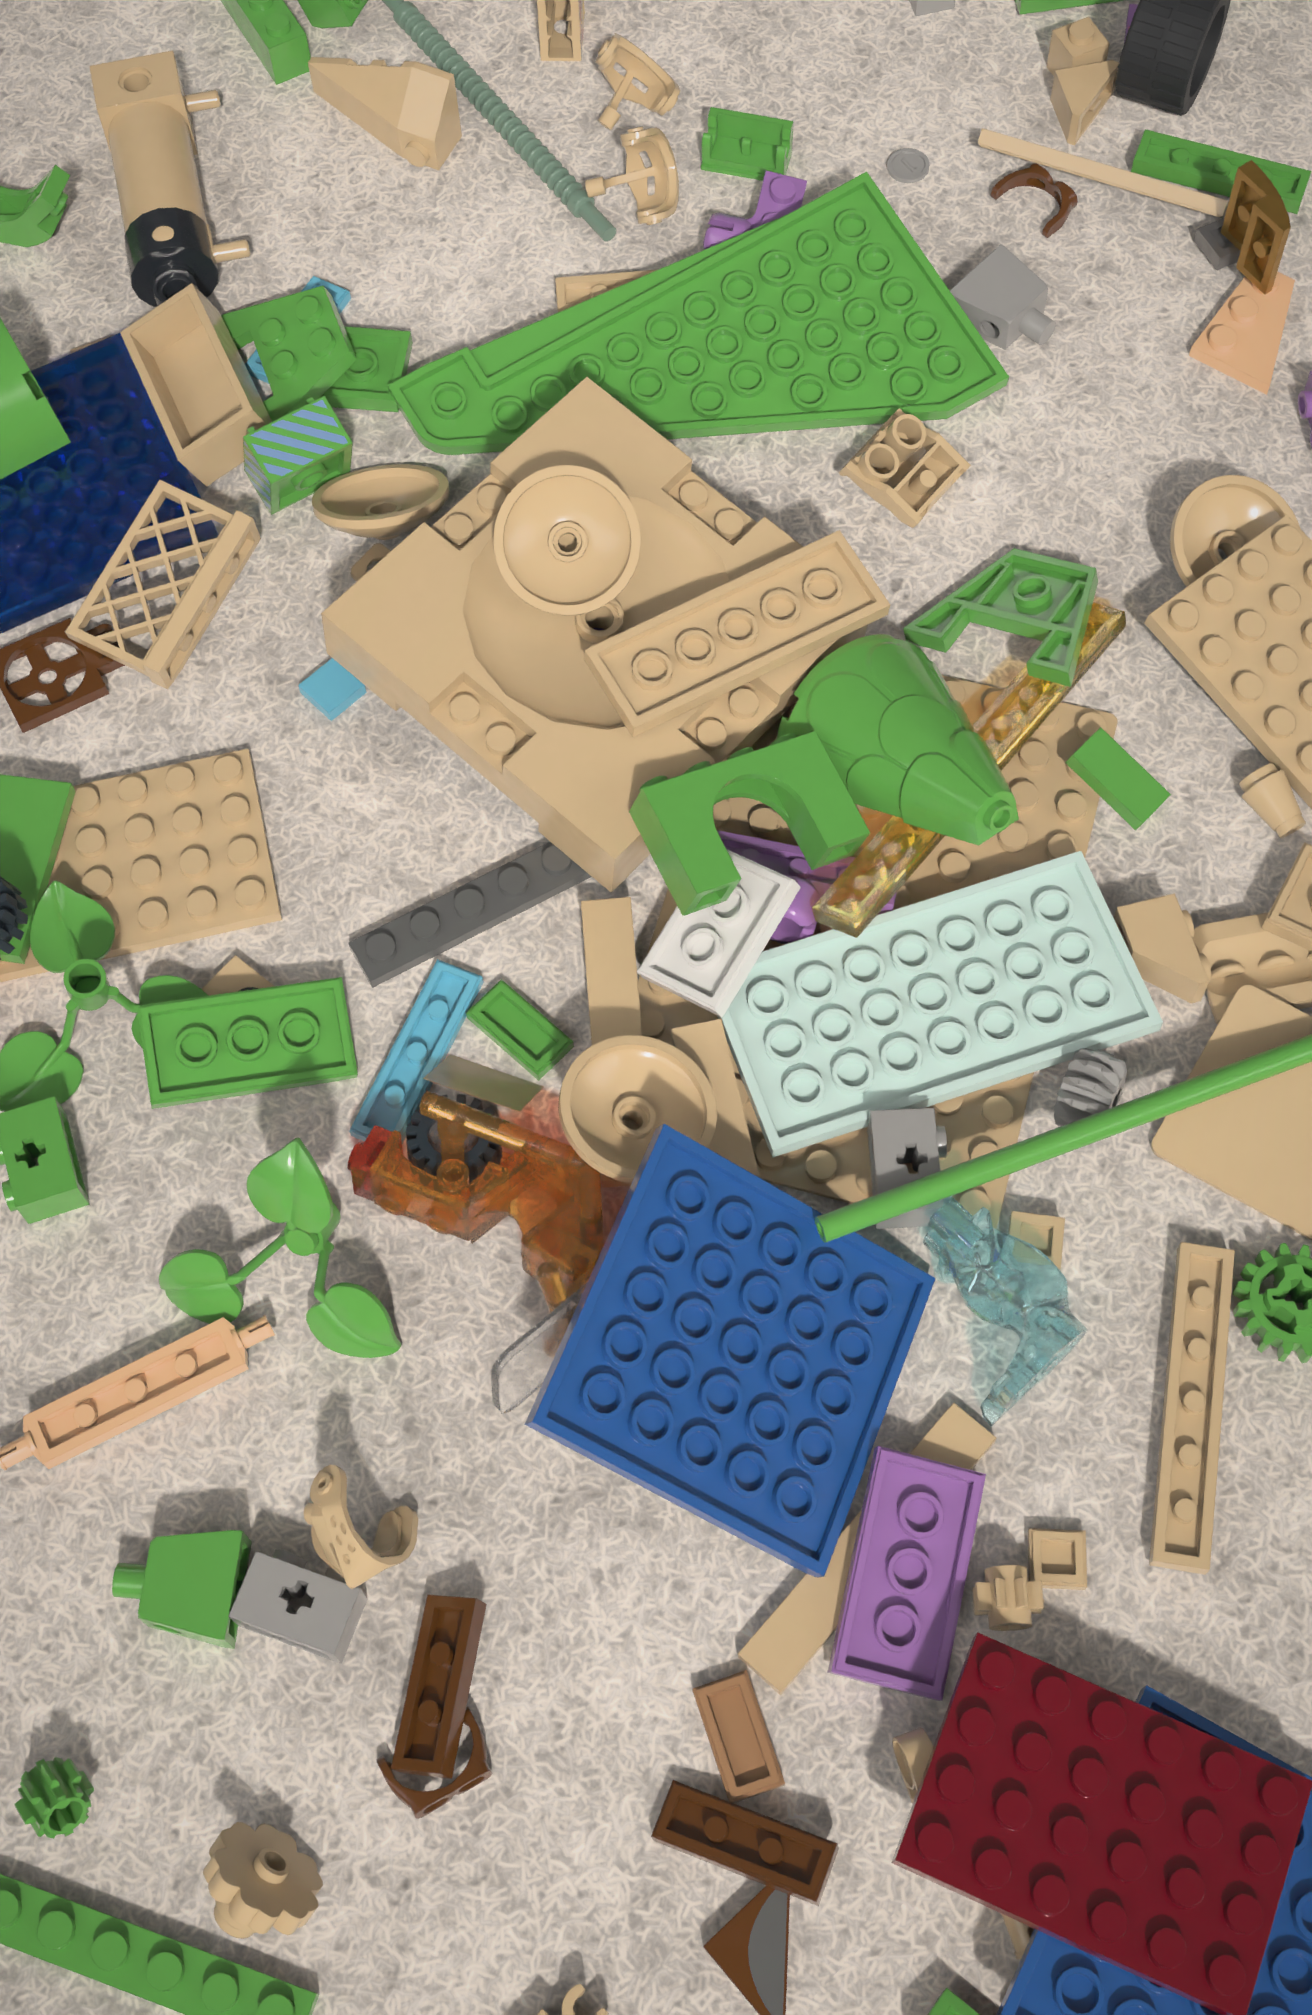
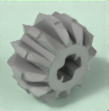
(1089, 1086)

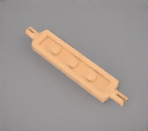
(135, 1393)

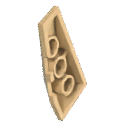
(402, 107)

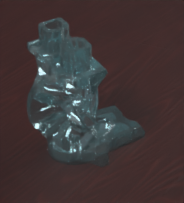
(1009, 1287)

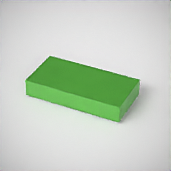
(1118, 778)
(520, 1029)

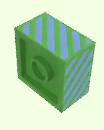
(296, 454)

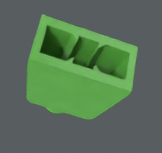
(189, 1584)

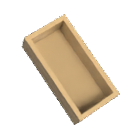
(196, 382)

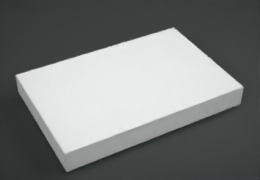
(715, 948)

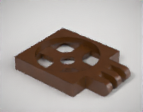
(86, 660)

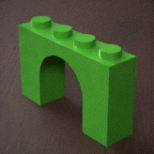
(788, 776)

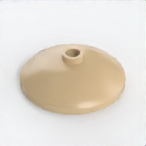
(381, 500)
(561, 503)
(1223, 516)
(636, 1082)

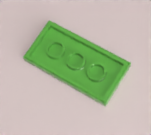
(30, 836)
(246, 1042)

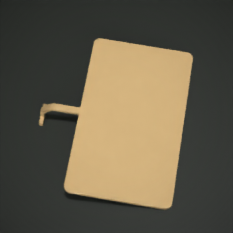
(1256, 1137)

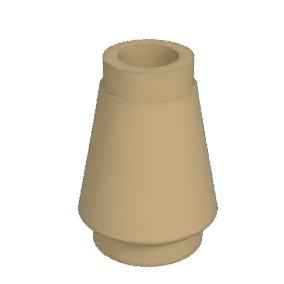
(1272, 799)

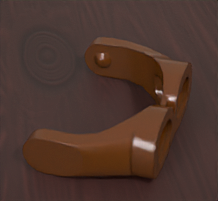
(1030, 177)
(425, 1802)

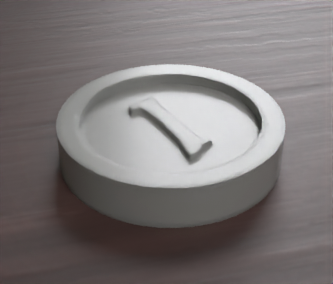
(908, 165)

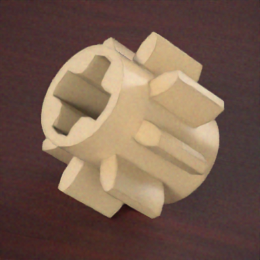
(1008, 1598)

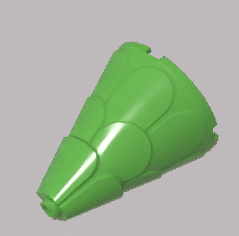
(902, 739)

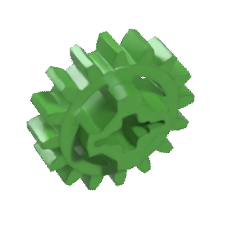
(1291, 1277)

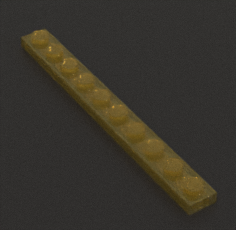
(1005, 727)

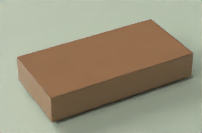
(738, 1737)

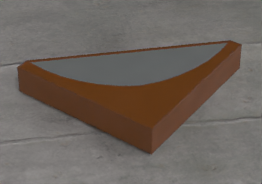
(755, 1951)

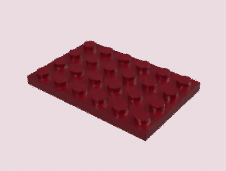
(1106, 1825)

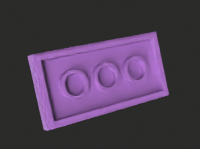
(907, 1574)

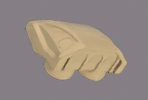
(912, 464)

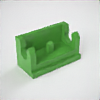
(746, 144)

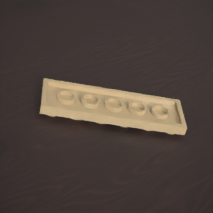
(736, 633)

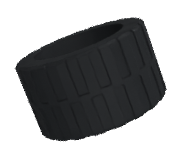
(1170, 51)

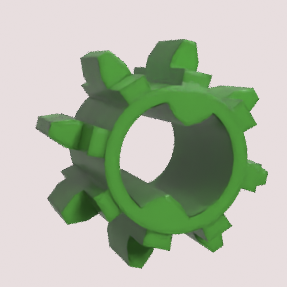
(54, 1797)

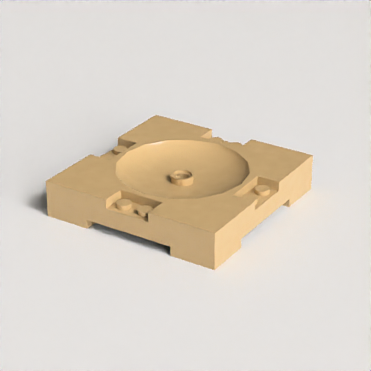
(511, 682)

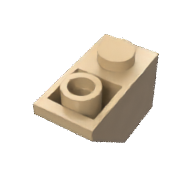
(1163, 946)

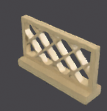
(202, 591)

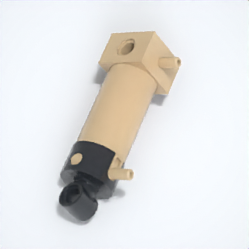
(157, 176)

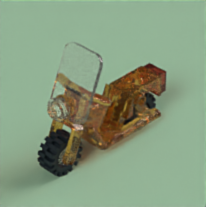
(467, 1185)

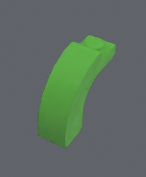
(33, 213)

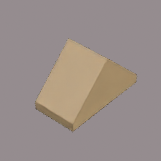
(1081, 94)

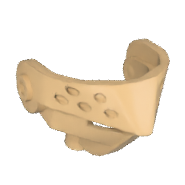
(661, 91)
(664, 169)
(339, 1542)

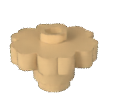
(260, 1881)

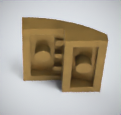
(1256, 225)

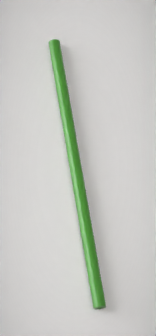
(1063, 1139)

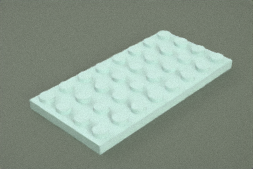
(934, 1002)

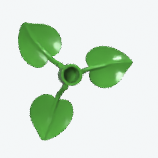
(70, 937)
(291, 1191)

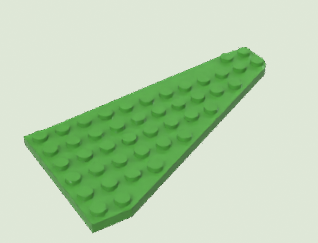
(767, 332)

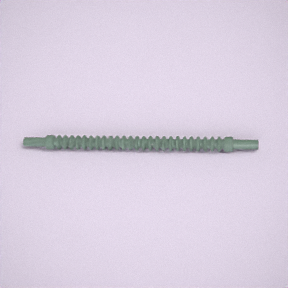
(499, 116)

